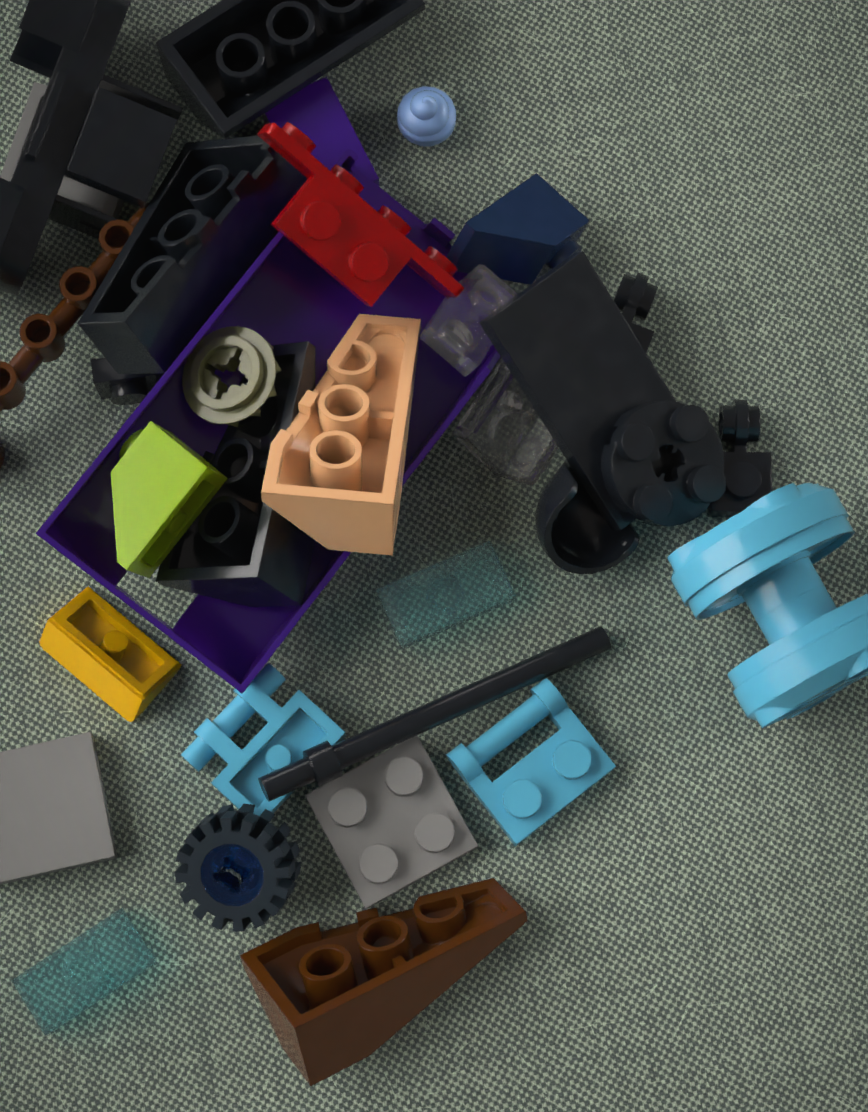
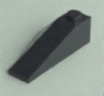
(238, 543)

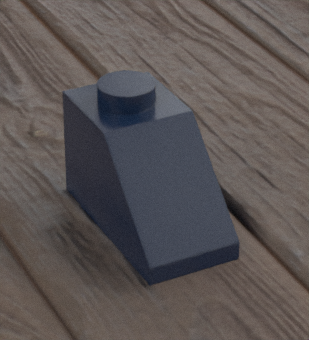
(521, 234)

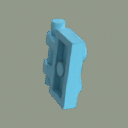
(278, 744)

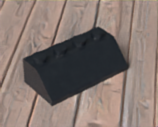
(260, 52)

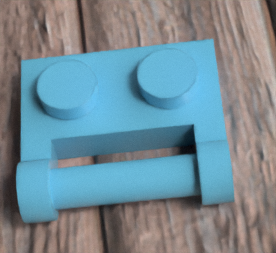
(544, 778)

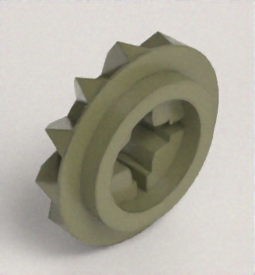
(224, 351)

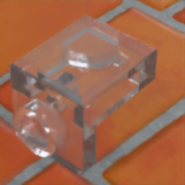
(455, 326)

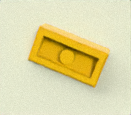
(108, 653)

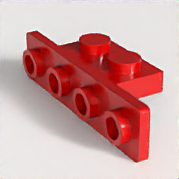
(346, 234)

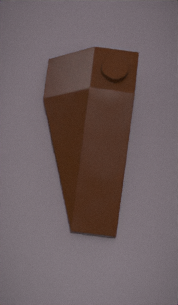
(358, 984)

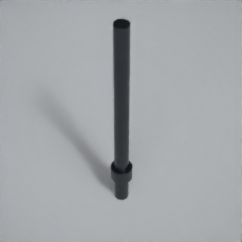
(325, 762)

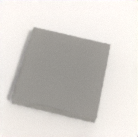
(52, 809)

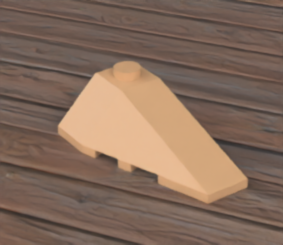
(346, 449)

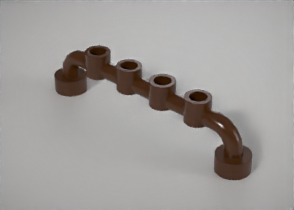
(45, 333)

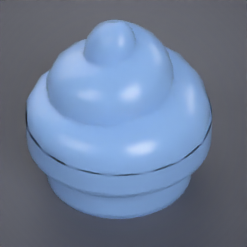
(426, 116)

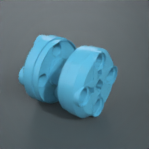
(768, 563)

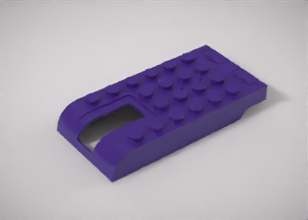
(285, 302)

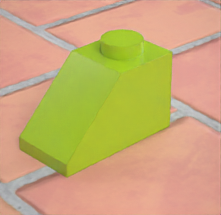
(157, 496)

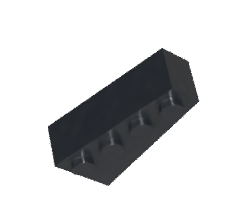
(188, 251)

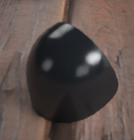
(575, 530)

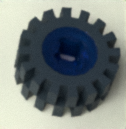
(248, 847)

